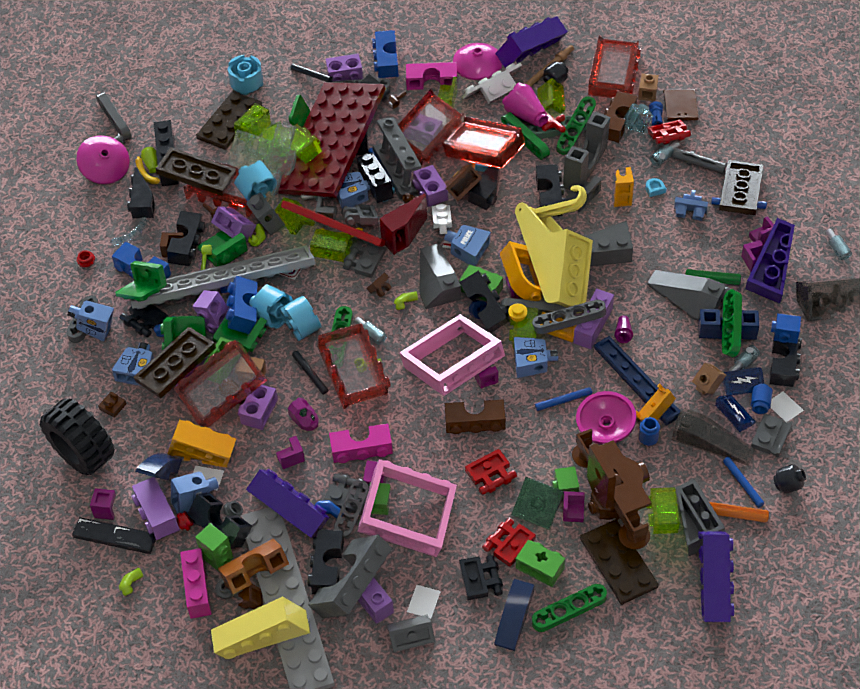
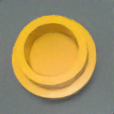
(517, 312)

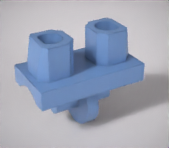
(691, 203)

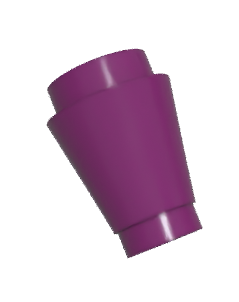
(623, 330)

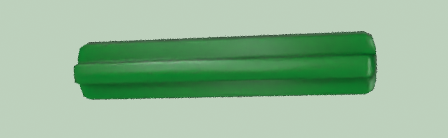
(722, 277)

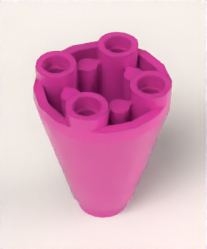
(525, 105)

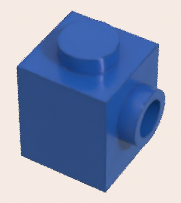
(786, 328)

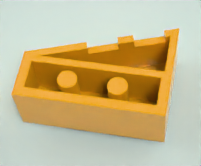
(201, 444)

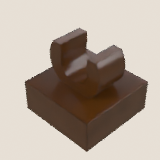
(378, 284)
(112, 404)
(251, 597)

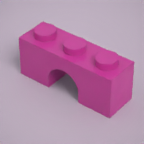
(420, 73)
(347, 449)
(195, 583)

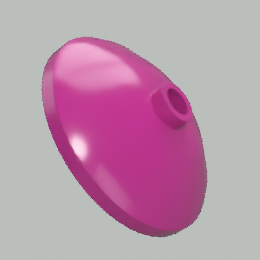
(477, 61)
(102, 168)
(606, 408)

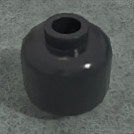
(557, 71)
(789, 478)

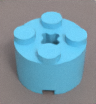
(245, 74)
(255, 180)
(268, 305)
(300, 318)

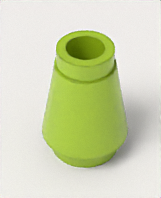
(149, 157)

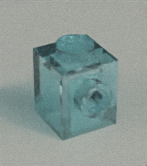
(638, 117)

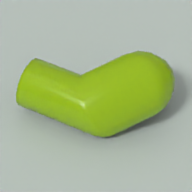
(260, 236)
(405, 297)
(128, 579)

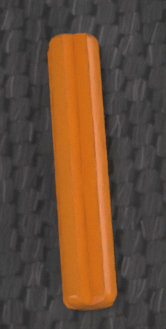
(740, 512)

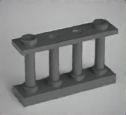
(396, 157)

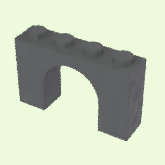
(581, 162)
(366, 557)

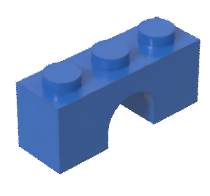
(385, 54)
(129, 253)
(240, 314)

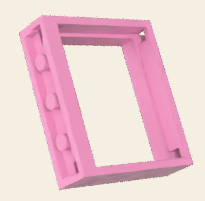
(461, 371)
(398, 534)

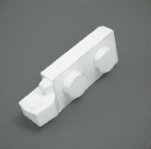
(442, 217)

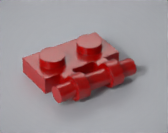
(669, 132)
(488, 466)
(512, 545)

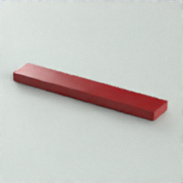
(333, 223)

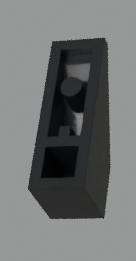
(485, 191)

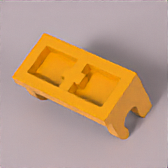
(624, 188)
(657, 404)

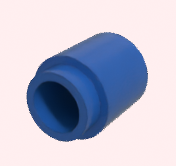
(761, 398)
(649, 431)

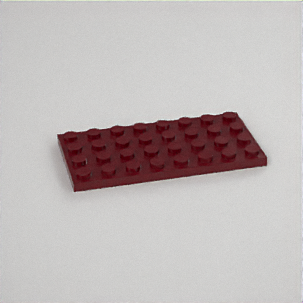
(340, 123)

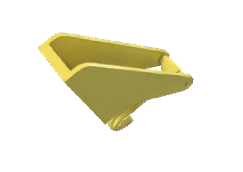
(557, 255)

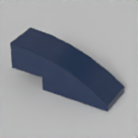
(160, 466)
(514, 614)

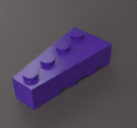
(531, 40)
(771, 266)
(288, 502)
(716, 576)

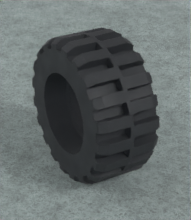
(77, 436)

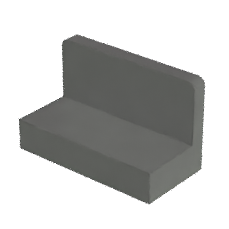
(592, 189)
(411, 633)

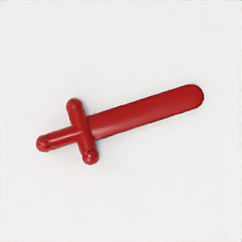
(554, 122)

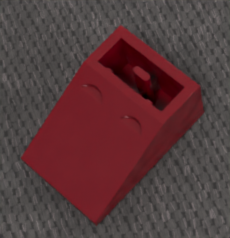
(403, 224)

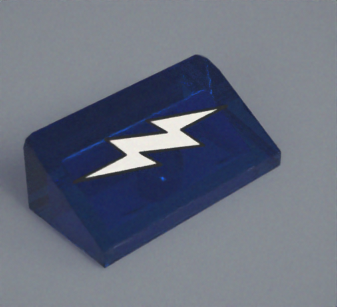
(742, 380)
(734, 412)

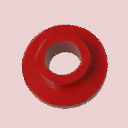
(85, 258)
(184, 521)

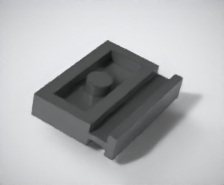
(771, 435)

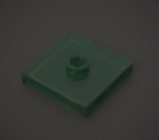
(537, 503)

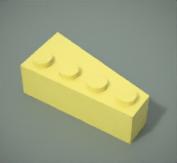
(260, 628)

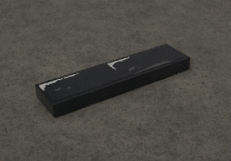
(114, 535)

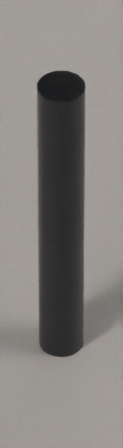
(311, 73)
(310, 372)

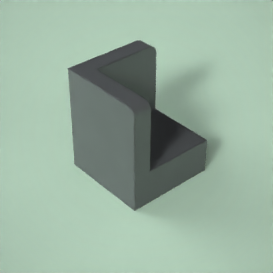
(328, 211)

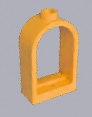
(512, 256)

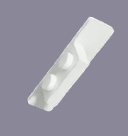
(495, 87)

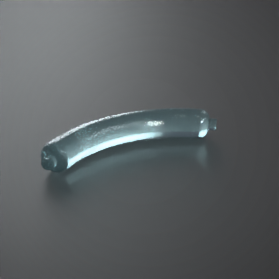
(131, 235)

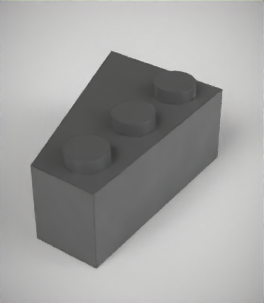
(611, 245)
(696, 515)

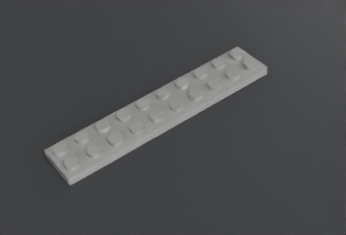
(221, 276)
(302, 656)

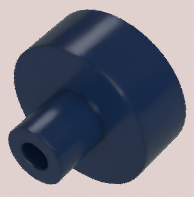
(476, 307)

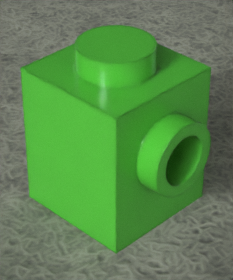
(566, 480)

